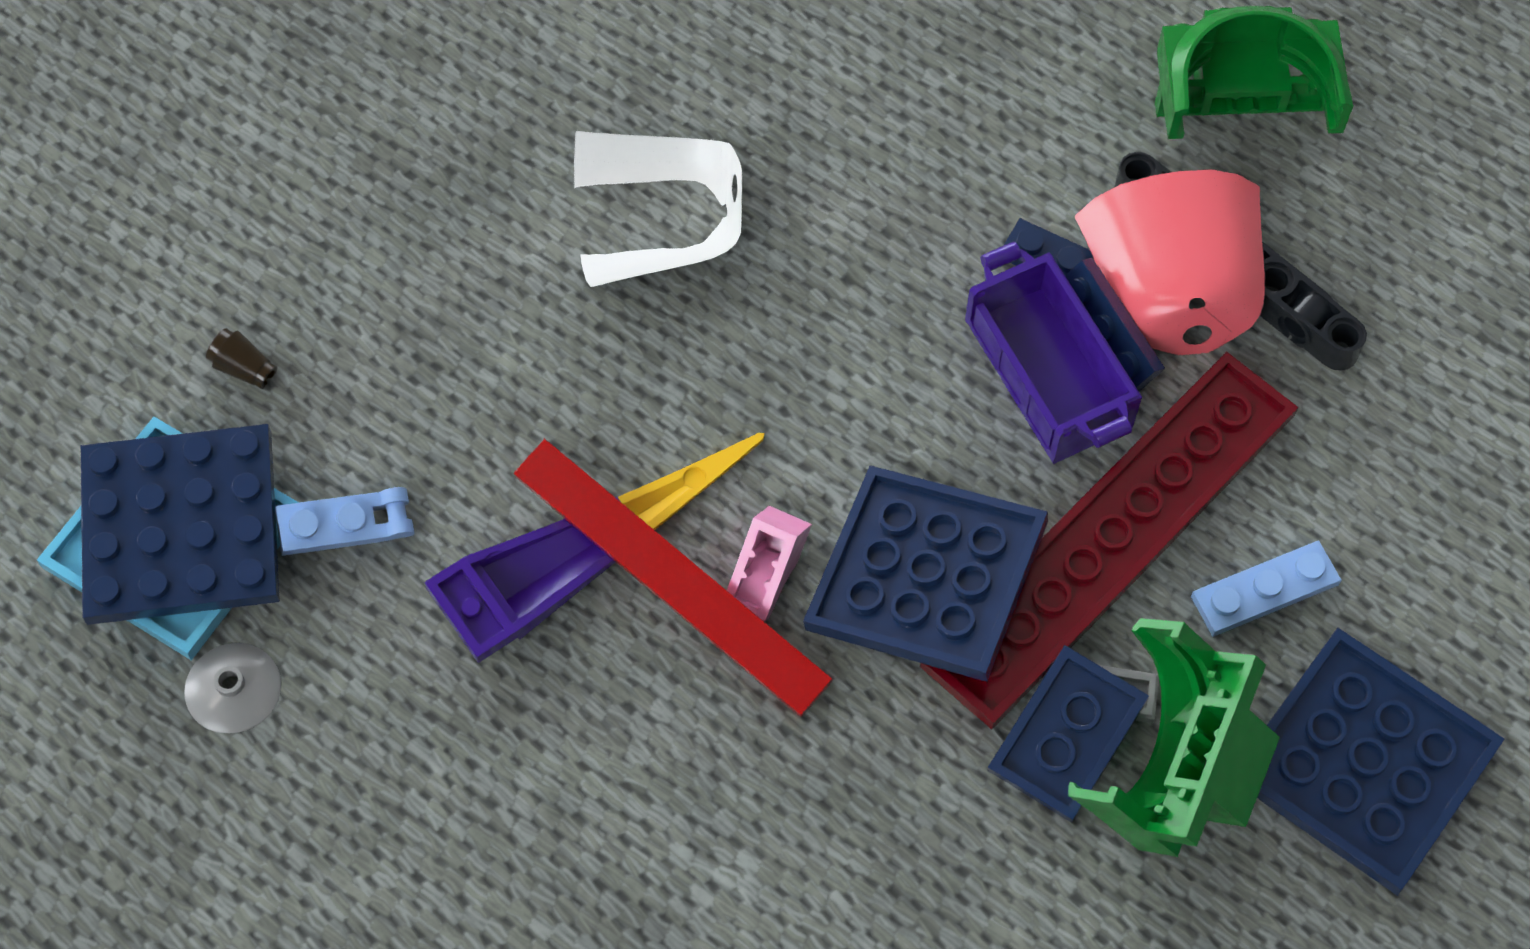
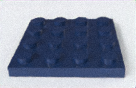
(178, 524)
(927, 572)
(1372, 760)

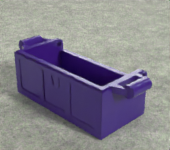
(1050, 354)

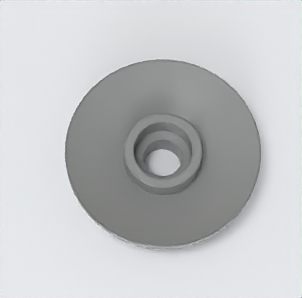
(242, 705)

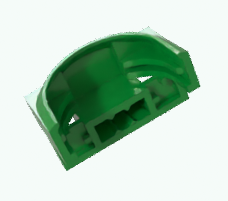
(1244, 67)
(1206, 750)

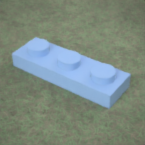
(1265, 588)

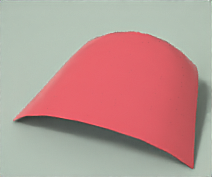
(1179, 242)

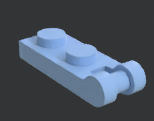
(342, 521)

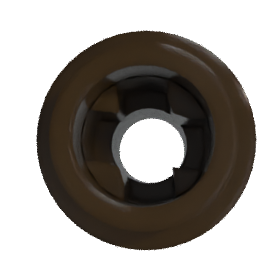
(240, 358)

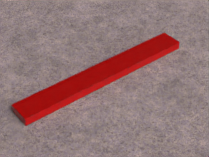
(673, 578)

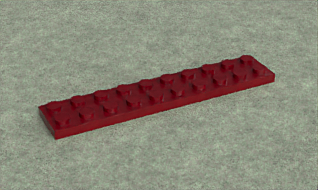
(1125, 527)

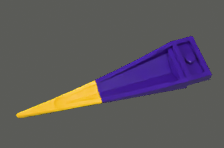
(524, 580)

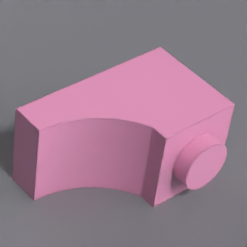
(767, 559)

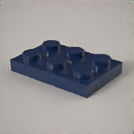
(1068, 732)

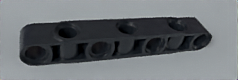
(1298, 306)

